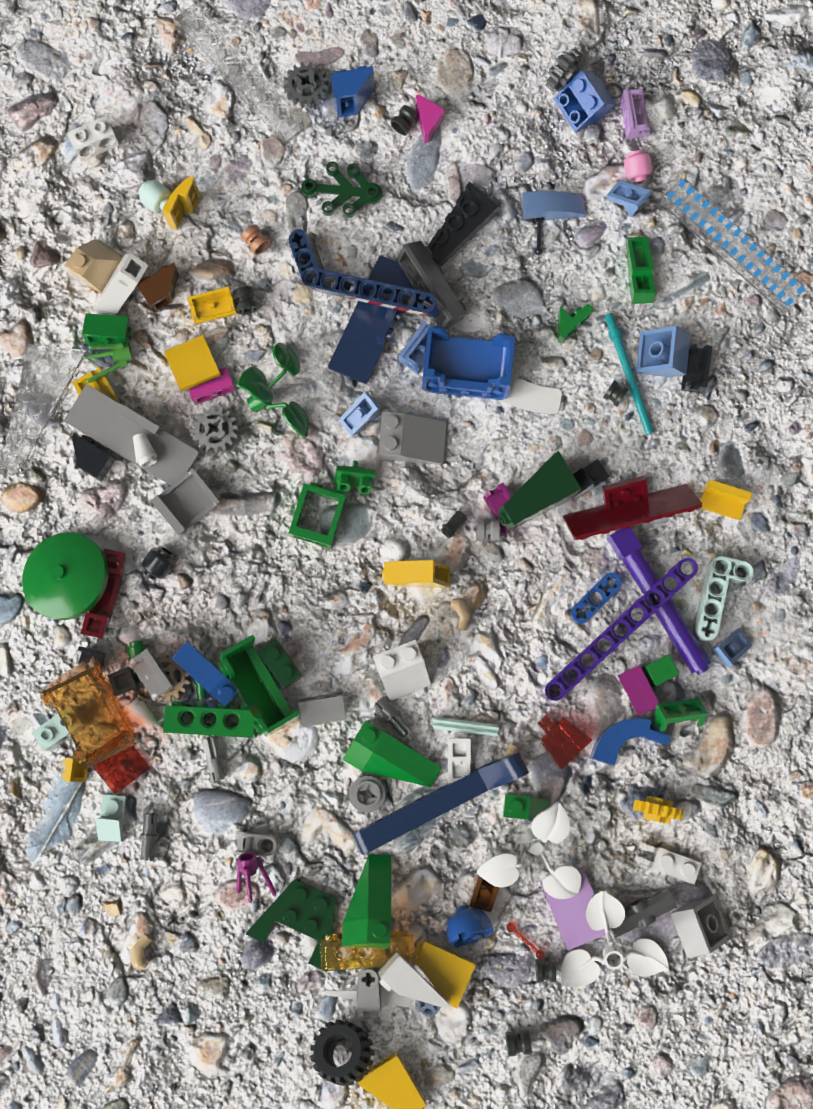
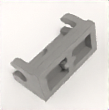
(151, 674)
(322, 709)

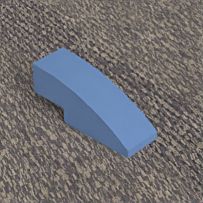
(552, 205)

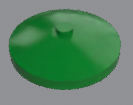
(65, 576)

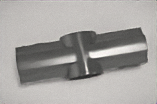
(645, 911)

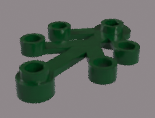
(344, 191)

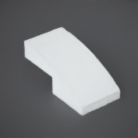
(458, 758)

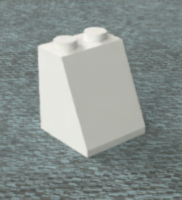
(402, 670)

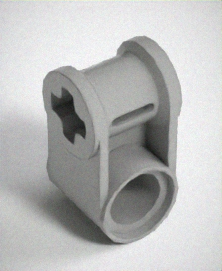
(253, 842)
(369, 991)

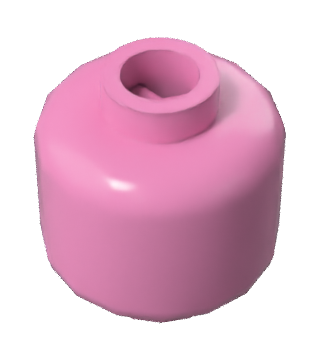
(638, 166)

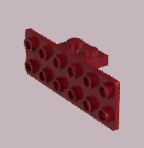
(628, 505)

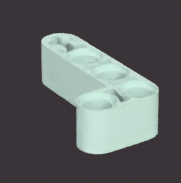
(717, 600)

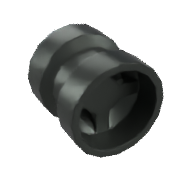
(405, 119)
(245, 300)
(518, 1043)

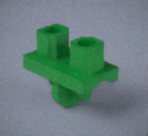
(354, 477)

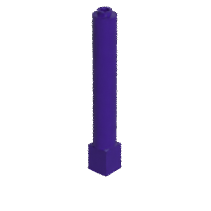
(629, 551)

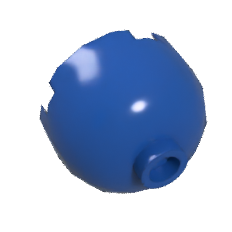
(467, 926)

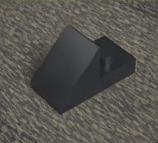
(590, 477)

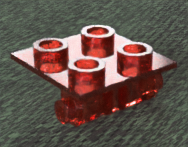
(121, 769)

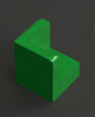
(660, 670)

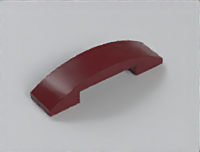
(99, 617)

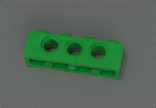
(175, 724)

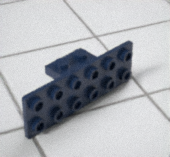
(369, 327)

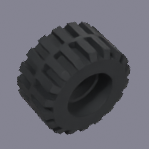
(325, 1046)

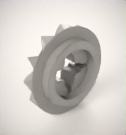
(362, 784)

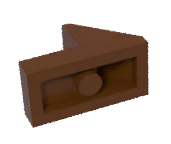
(483, 895)

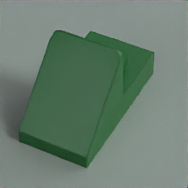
(568, 325)
(523, 807)

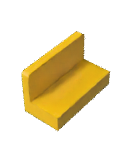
(724, 499)

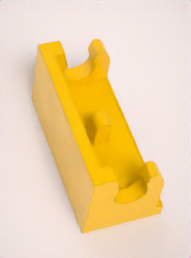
(211, 305)

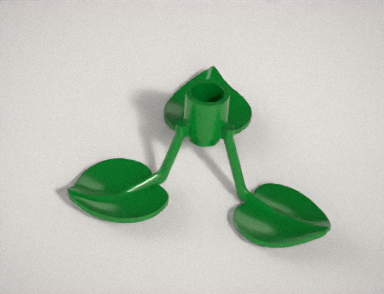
(255, 384)

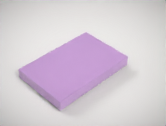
(571, 915)

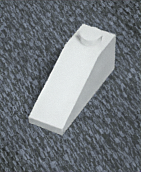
(408, 982)

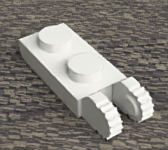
(671, 863)

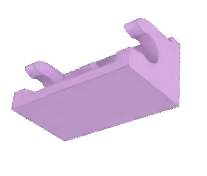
(634, 113)

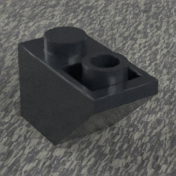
(91, 459)

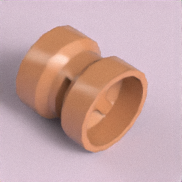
(256, 240)

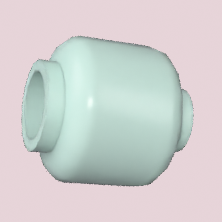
(154, 195)

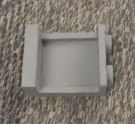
(186, 501)

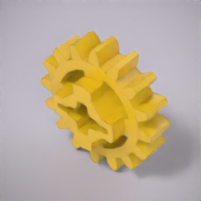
(658, 809)

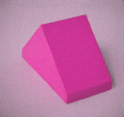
(429, 117)

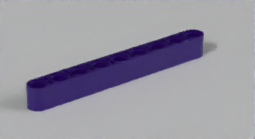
(631, 624)

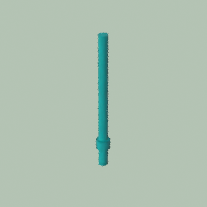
(615, 335)

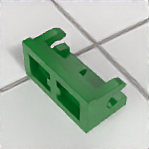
(106, 329)
(678, 712)

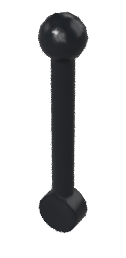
(538, 251)

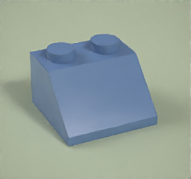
(663, 352)

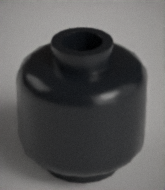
(158, 563)

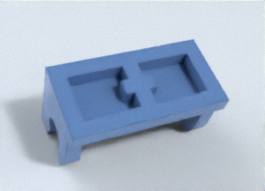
(414, 352)

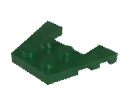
(301, 909)

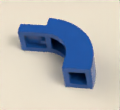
(611, 739)

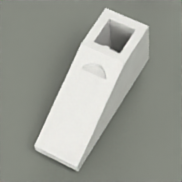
(120, 285)

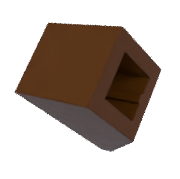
(160, 287)

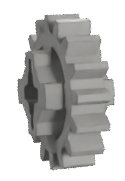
(209, 436)

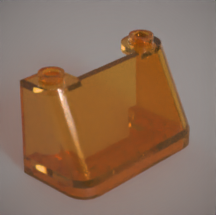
(90, 712)

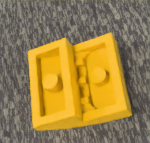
(181, 200)
(192, 363)

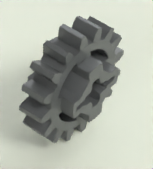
(564, 70)
(306, 85)

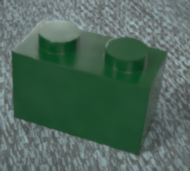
(280, 664)

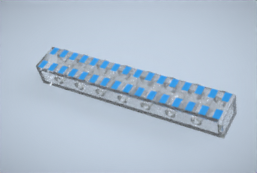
(733, 246)

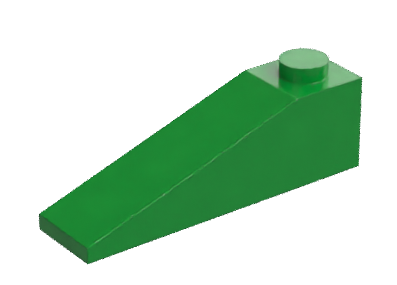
(385, 756)

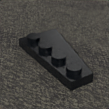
(464, 221)

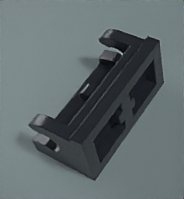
(697, 369)

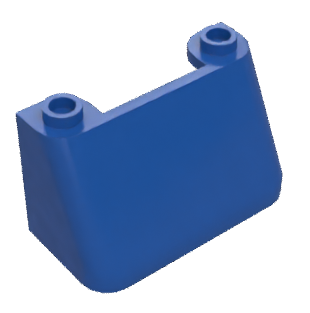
(468, 365)

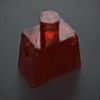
(562, 740)

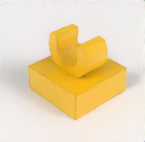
(73, 771)

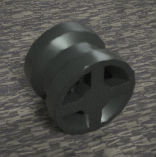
(615, 393)
(545, 970)

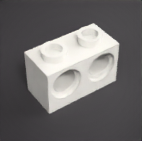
(93, 138)

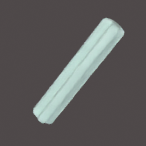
(465, 726)

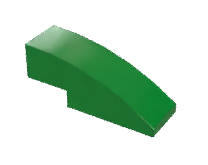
(640, 270)

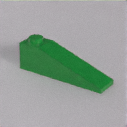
(369, 912)

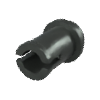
(456, 521)

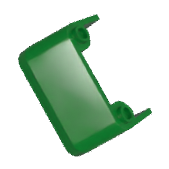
(256, 687)

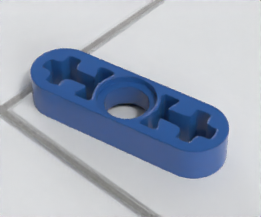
(611, 591)

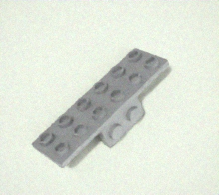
(116, 425)

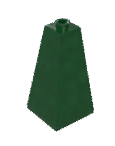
(544, 491)

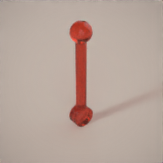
(511, 928)

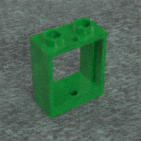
(311, 536)

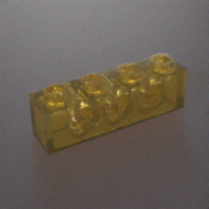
(355, 960)

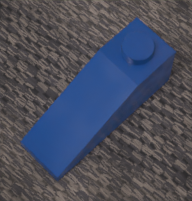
(205, 673)

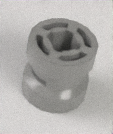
(487, 530)

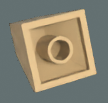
(93, 264)

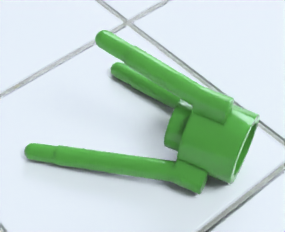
(119, 352)

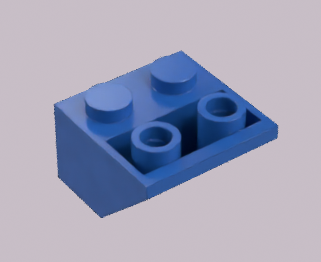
(352, 90)
(584, 100)

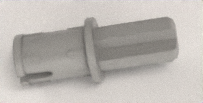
(212, 759)

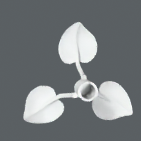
(549, 825)
(608, 912)

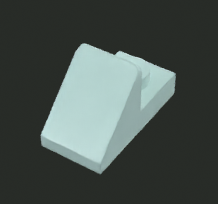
(111, 818)

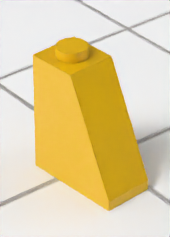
(416, 574)
(445, 969)
(393, 1084)

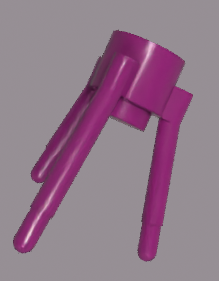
(248, 864)

